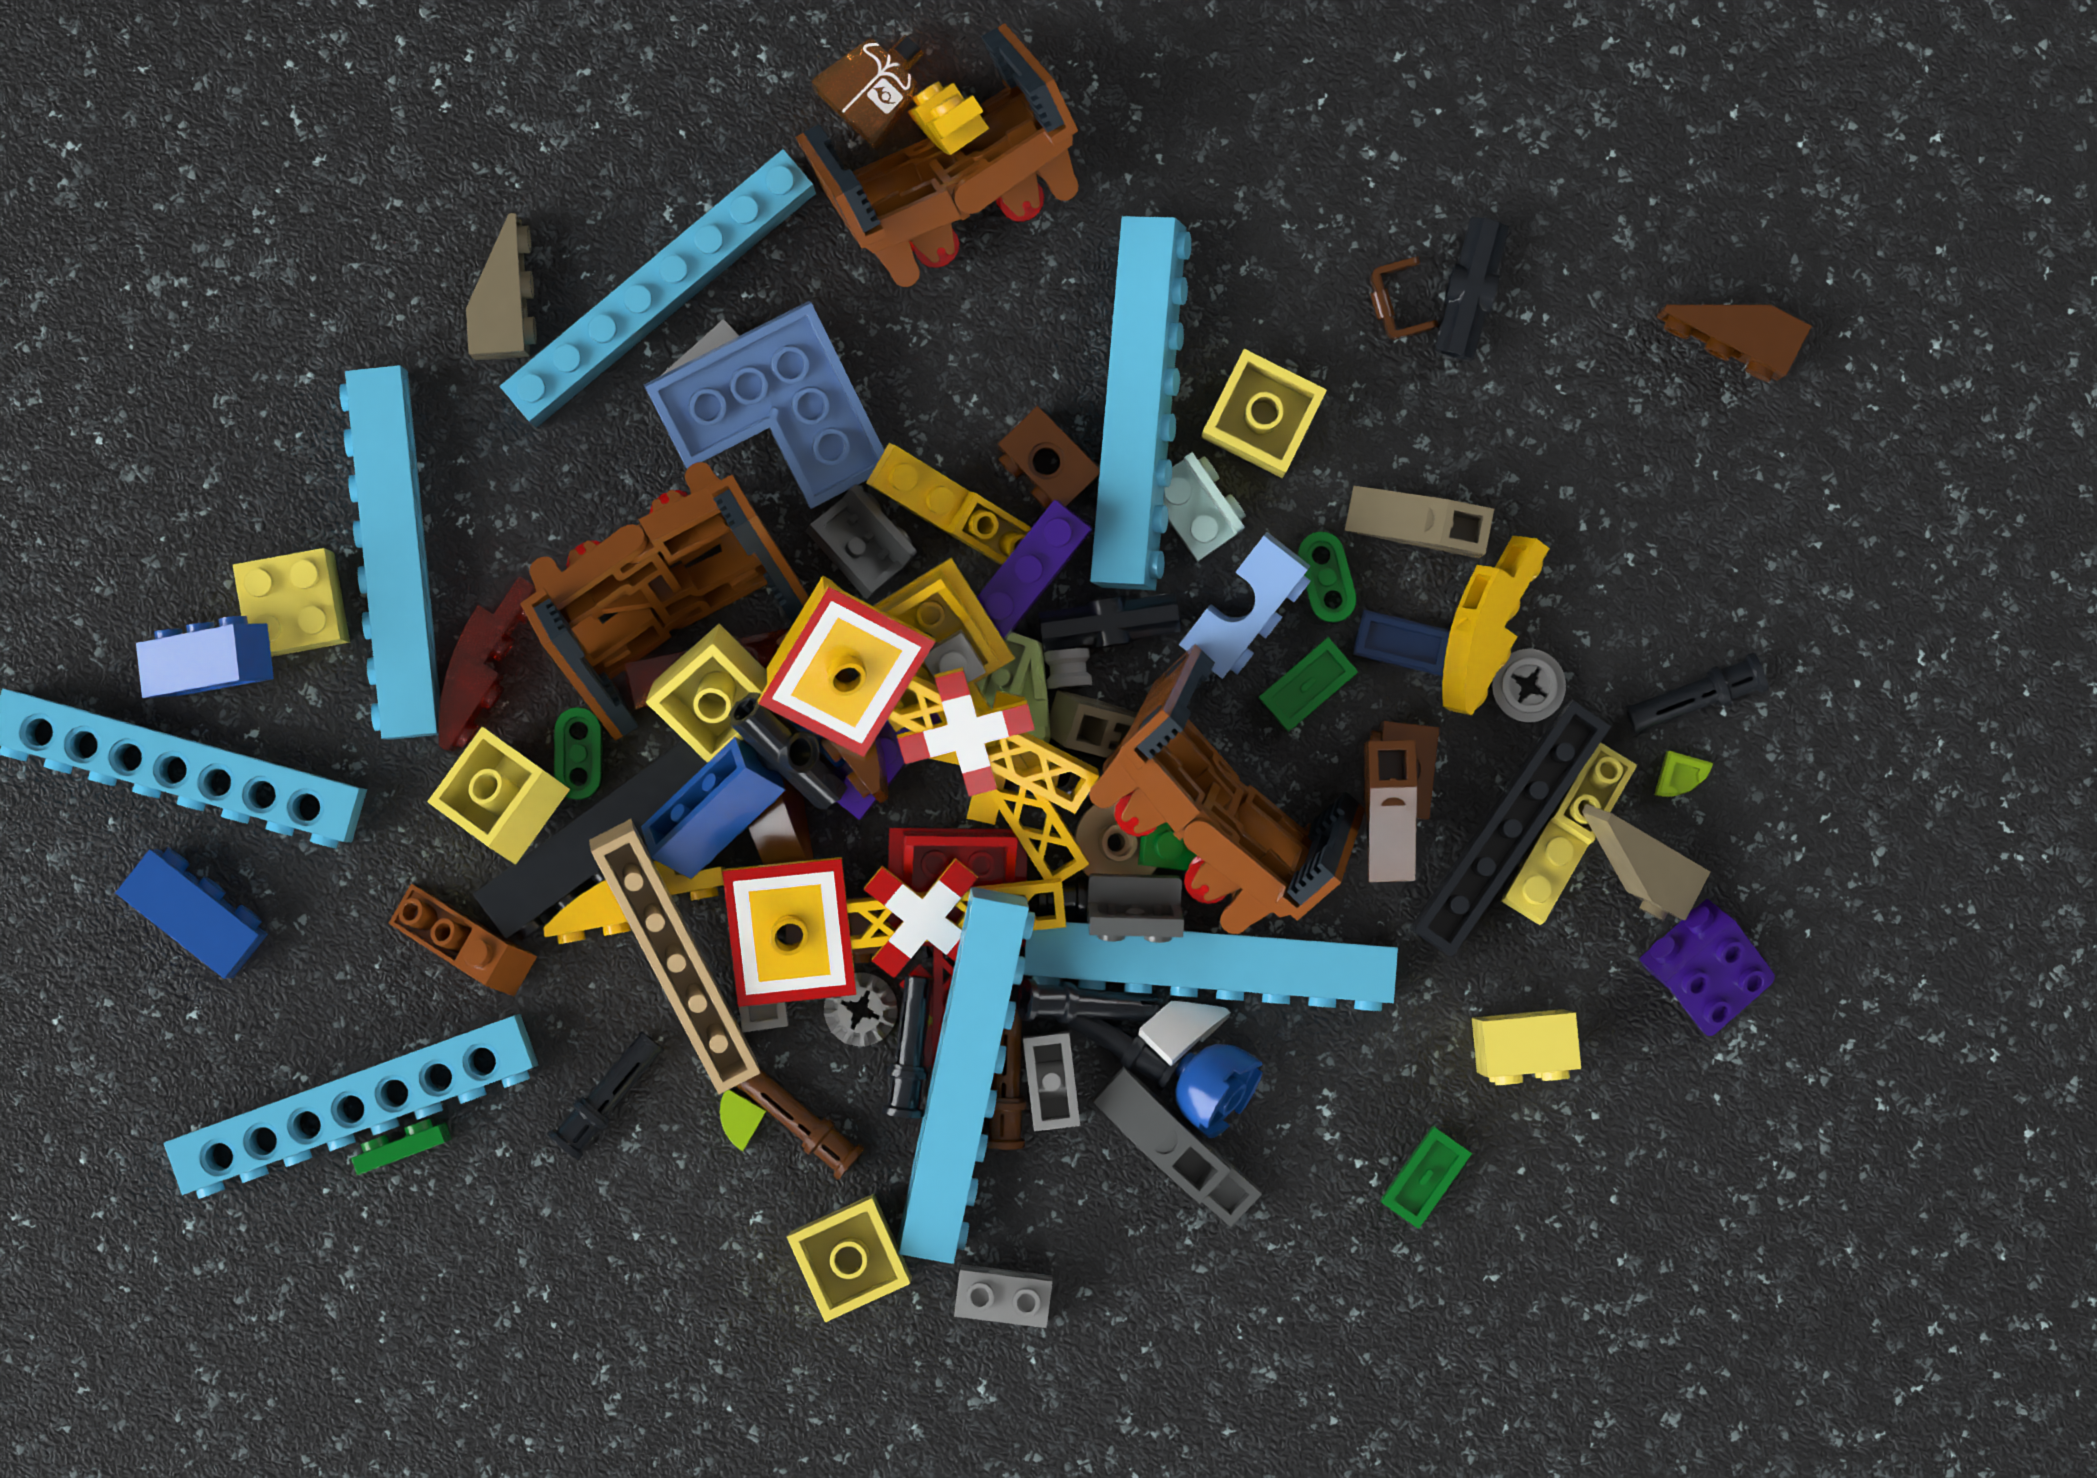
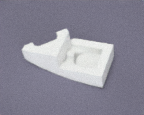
(1180, 1027)

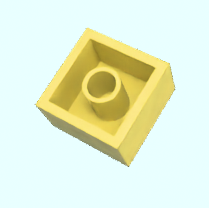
(1263, 413)
(296, 599)
(703, 688)
(498, 795)
(1526, 1044)
(849, 1257)

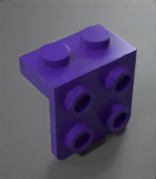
(1709, 967)

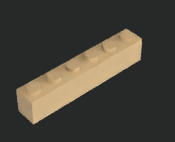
(674, 956)

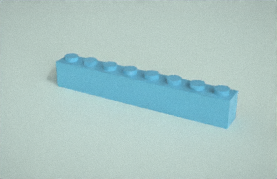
(658, 288)
(1140, 403)
(392, 552)
(1218, 963)
(963, 1075)

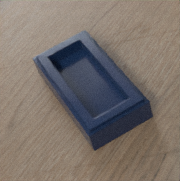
(1401, 642)

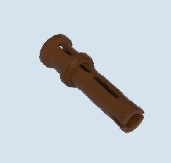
(1006, 1120)
(817, 1135)

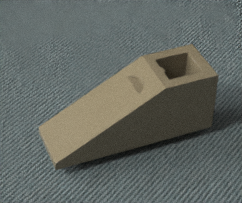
(498, 307)
(1420, 521)

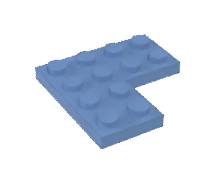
(778, 380)

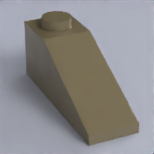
(1088, 723)
(1647, 867)

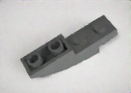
(1176, 1147)

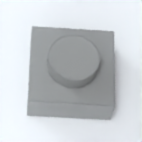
(955, 653)
(763, 1016)

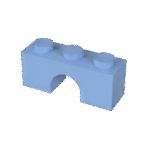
(1273, 575)

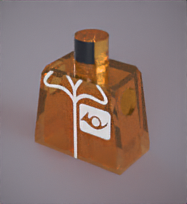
(871, 87)

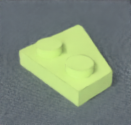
(1025, 678)

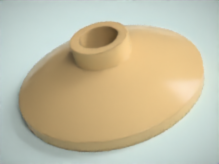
(1092, 836)

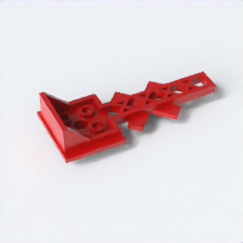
(920, 858)

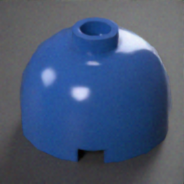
(1215, 1085)

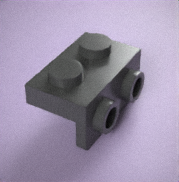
(862, 541)
(1135, 907)

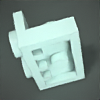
(1199, 509)

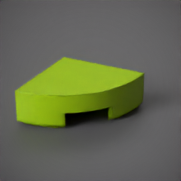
(1681, 774)
(739, 1118)

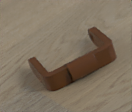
(1383, 304)

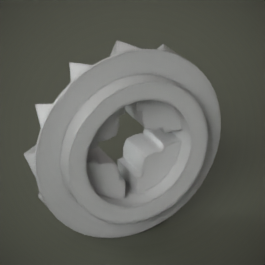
(1550, 681)
(868, 1031)

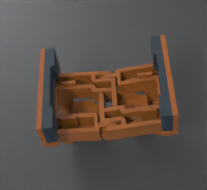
(919, 191)
(634, 578)
(1239, 836)

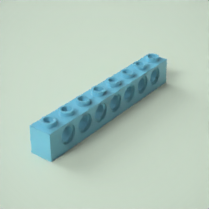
(338, 801)
(193, 1153)

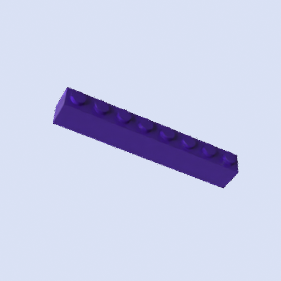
(1006, 602)

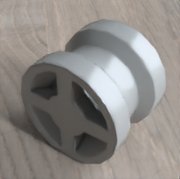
(1067, 668)

